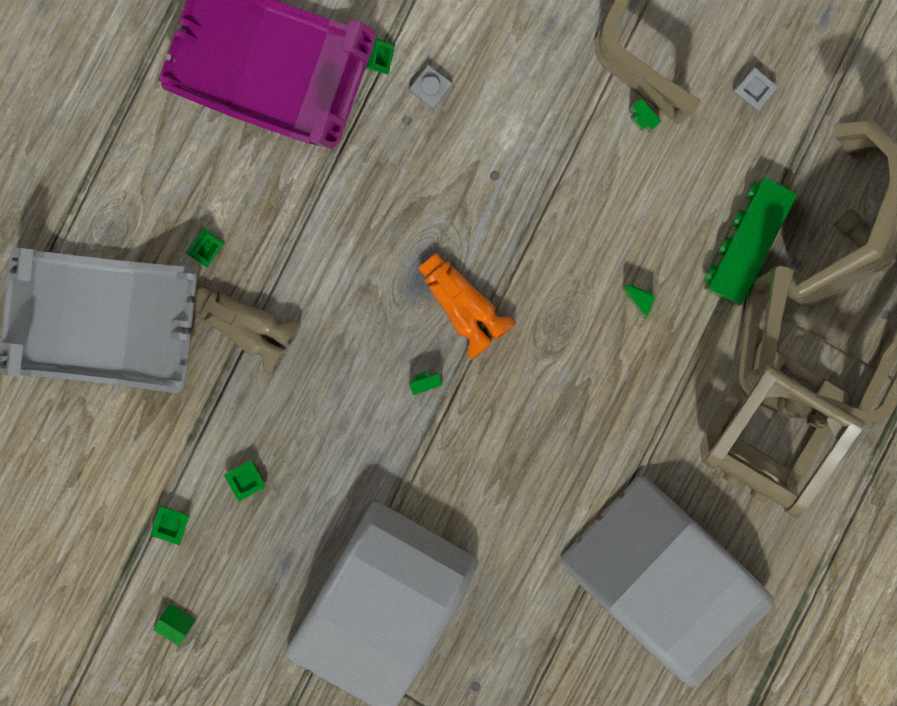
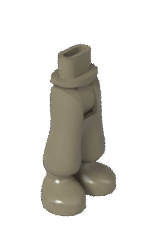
(246, 326)

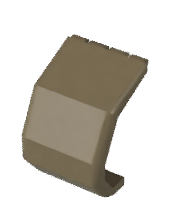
(882, 243)

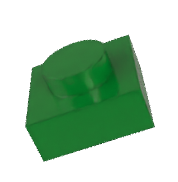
(643, 116)
(424, 381)
(245, 480)
(170, 525)

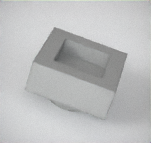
(430, 87)
(755, 89)

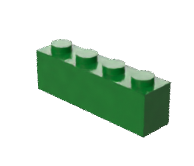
(750, 241)

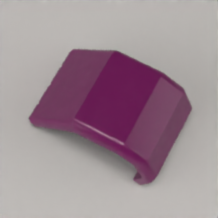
(269, 66)

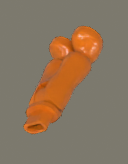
(464, 305)

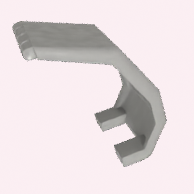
(97, 320)
(667, 582)
(383, 608)

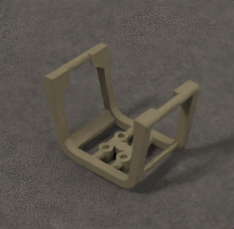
(637, 75)
(774, 289)
(760, 472)

